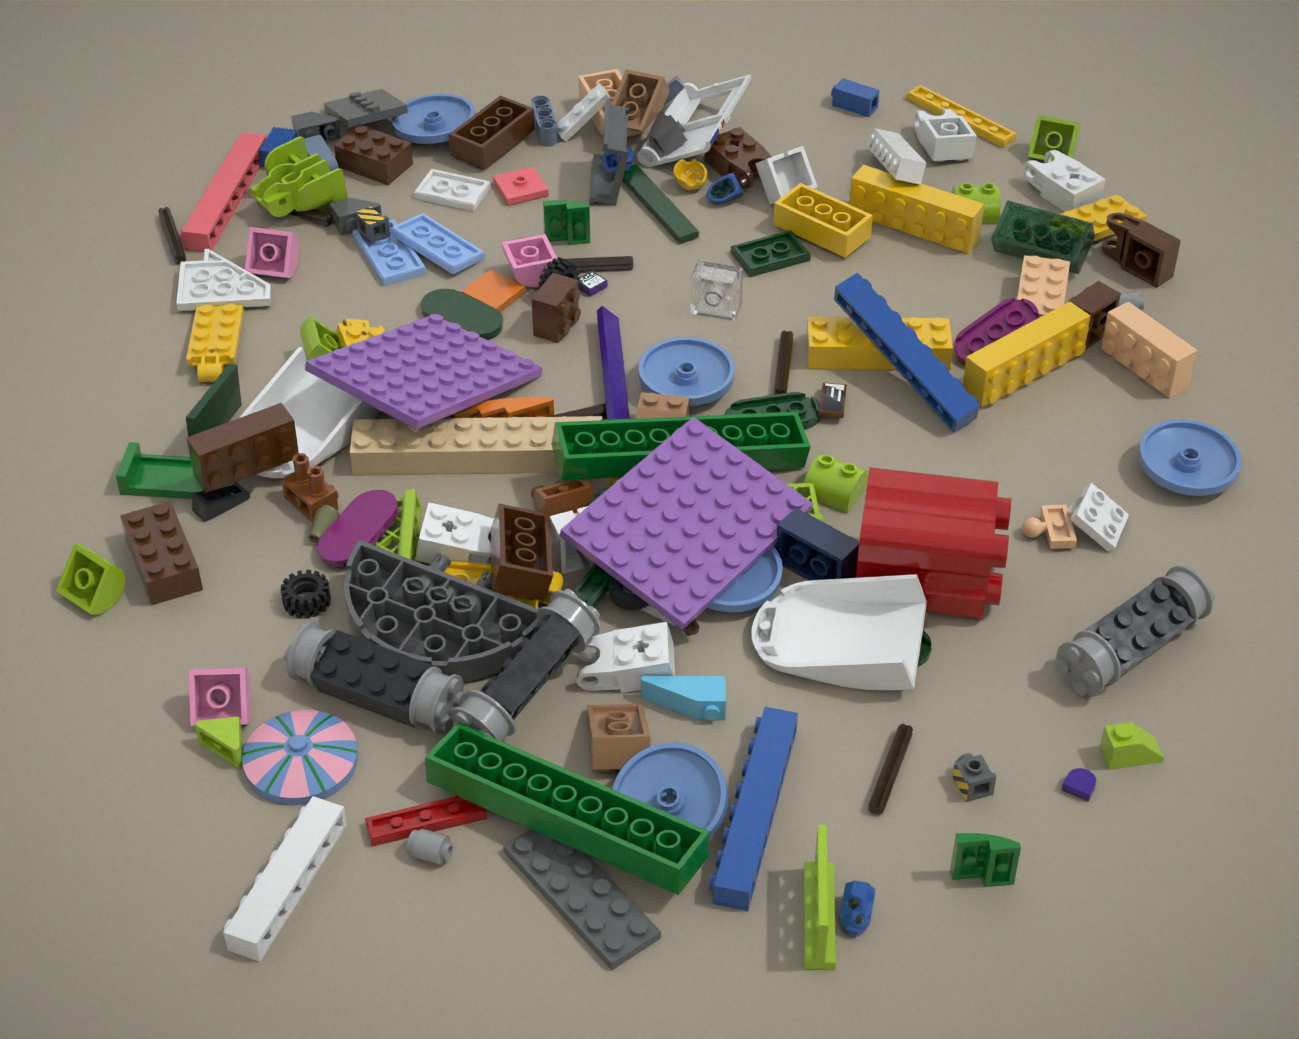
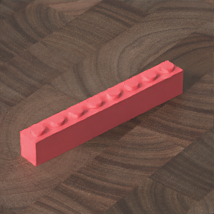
(223, 194)

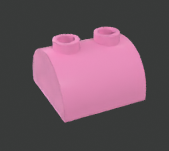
(272, 252)
(528, 258)
(219, 694)

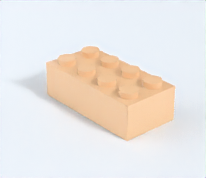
(610, 81)
(1044, 282)
(1149, 349)

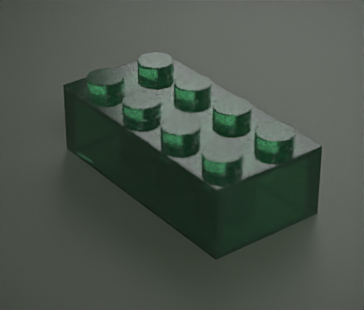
(1043, 234)

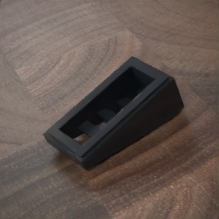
(218, 501)

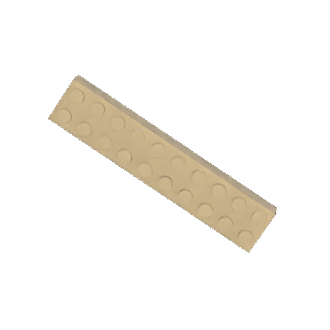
(455, 446)

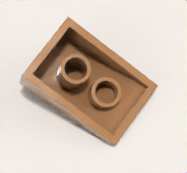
(643, 96)
(662, 405)
(616, 734)

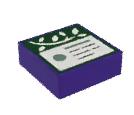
(592, 283)

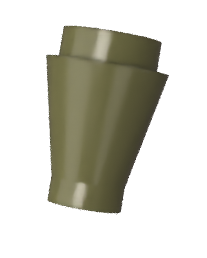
(323, 519)

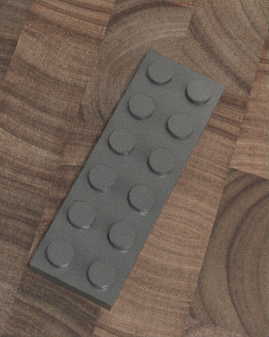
(584, 897)

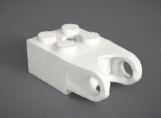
(945, 135)
(1065, 181)
(456, 534)
(626, 656)

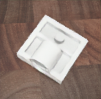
(1098, 516)

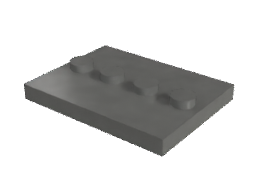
(365, 107)

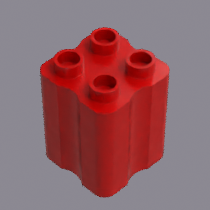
(939, 532)

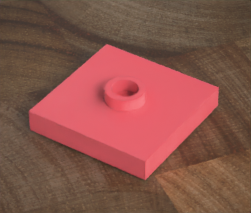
(520, 185)

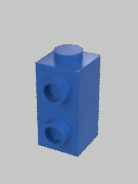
(855, 97)

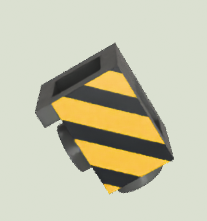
(372, 224)
(972, 771)

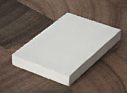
(452, 190)

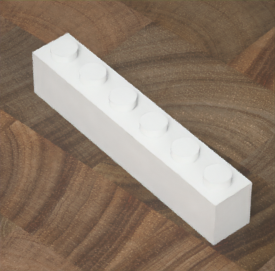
(897, 156)
(284, 879)

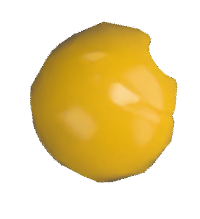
(690, 174)

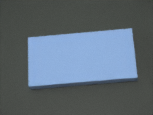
(437, 243)
(391, 258)

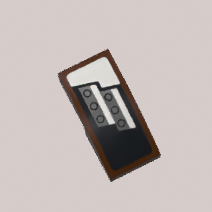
(832, 400)

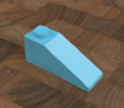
(690, 695)

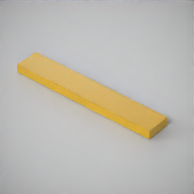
(980, 125)

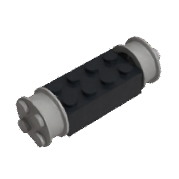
(561, 629)
(1134, 630)
(374, 677)

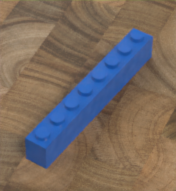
(906, 352)
(755, 809)

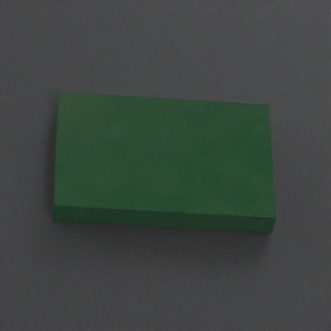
(770, 253)

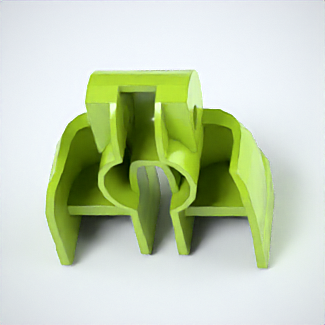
(297, 181)

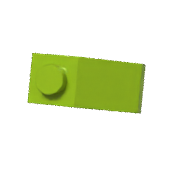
(1128, 746)

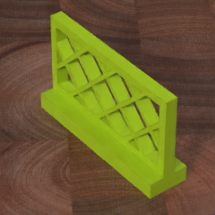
(409, 531)
(819, 908)

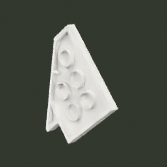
(219, 283)

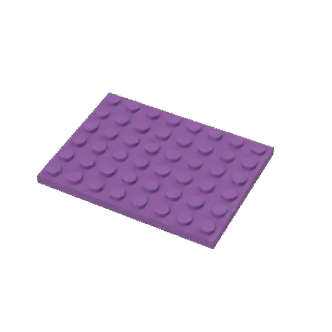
(424, 370)
(685, 522)

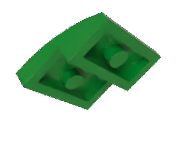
(566, 221)
(985, 857)

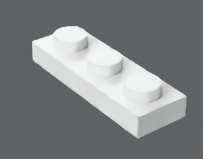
(582, 112)

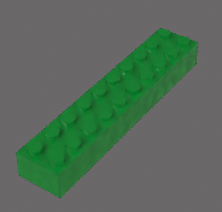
(618, 445)
(568, 808)

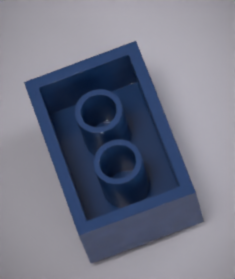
(815, 548)

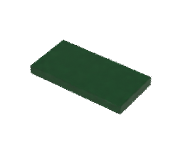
(217, 404)

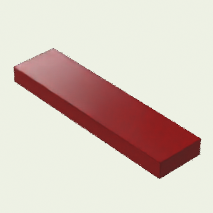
(428, 816)

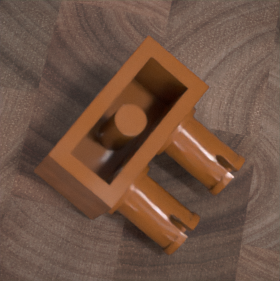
(307, 487)
(562, 496)

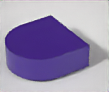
(1080, 783)

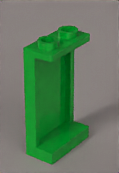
(156, 475)

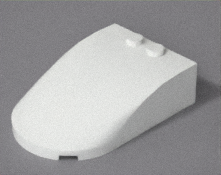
(319, 410)
(845, 631)

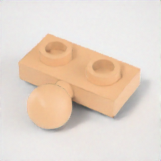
(1055, 524)

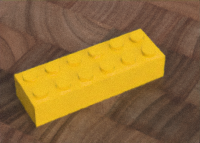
(917, 209)
(842, 344)
(1026, 354)

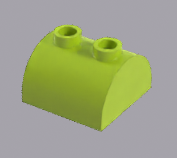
(1054, 135)
(986, 194)
(317, 338)
(836, 482)
(91, 580)

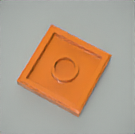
(495, 290)

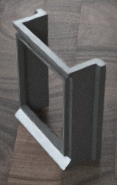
(603, 184)

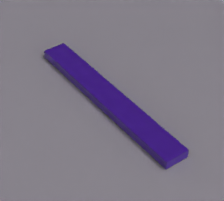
(612, 365)

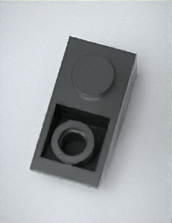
(314, 124)
(667, 133)
(344, 213)

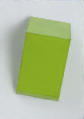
(222, 737)

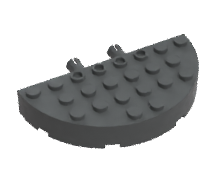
(432, 613)

